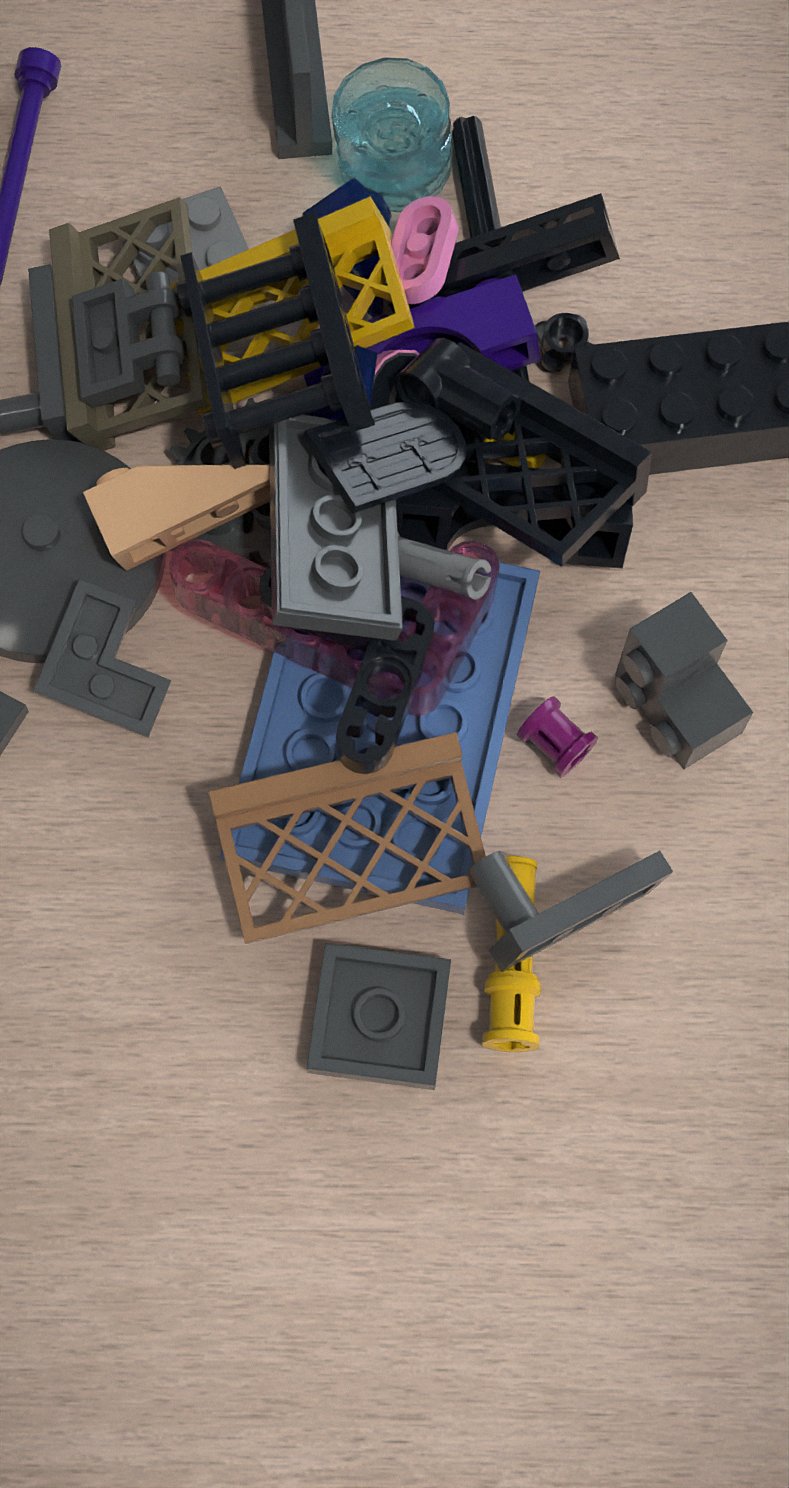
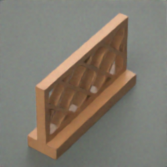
(333, 785)

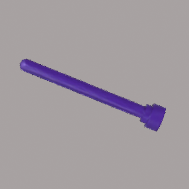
(37, 76)

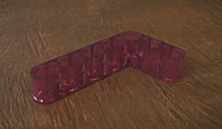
(239, 578)

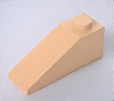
(166, 505)

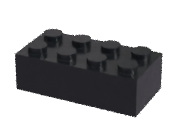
(691, 394)

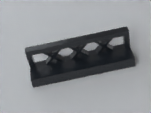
(534, 249)

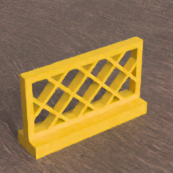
(352, 237)

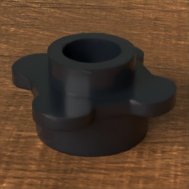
(561, 327)

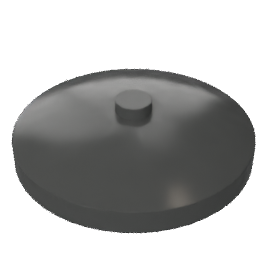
(54, 541)

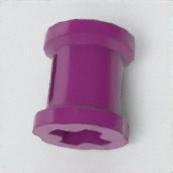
(557, 736)

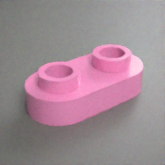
(424, 246)

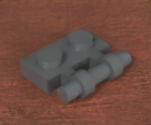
(109, 342)

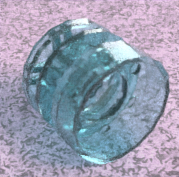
(394, 130)

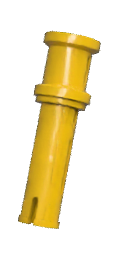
(515, 989)

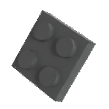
(379, 1016)

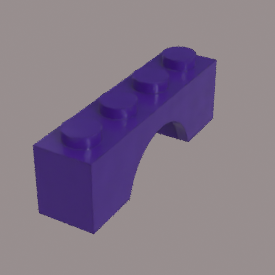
(485, 318)

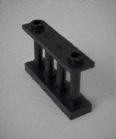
(328, 345)

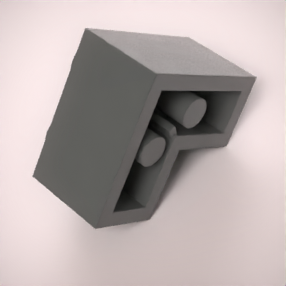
(678, 685)

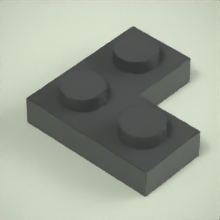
(84, 668)

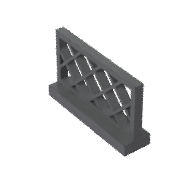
(297, 78)

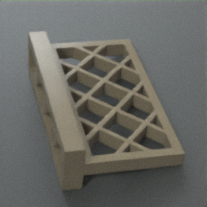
(78, 270)

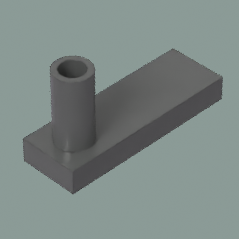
(48, 404)
(530, 931)

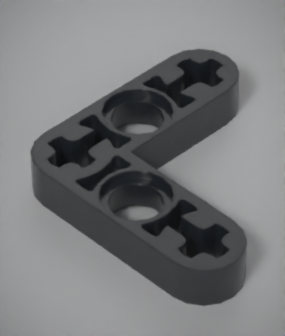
(381, 655)

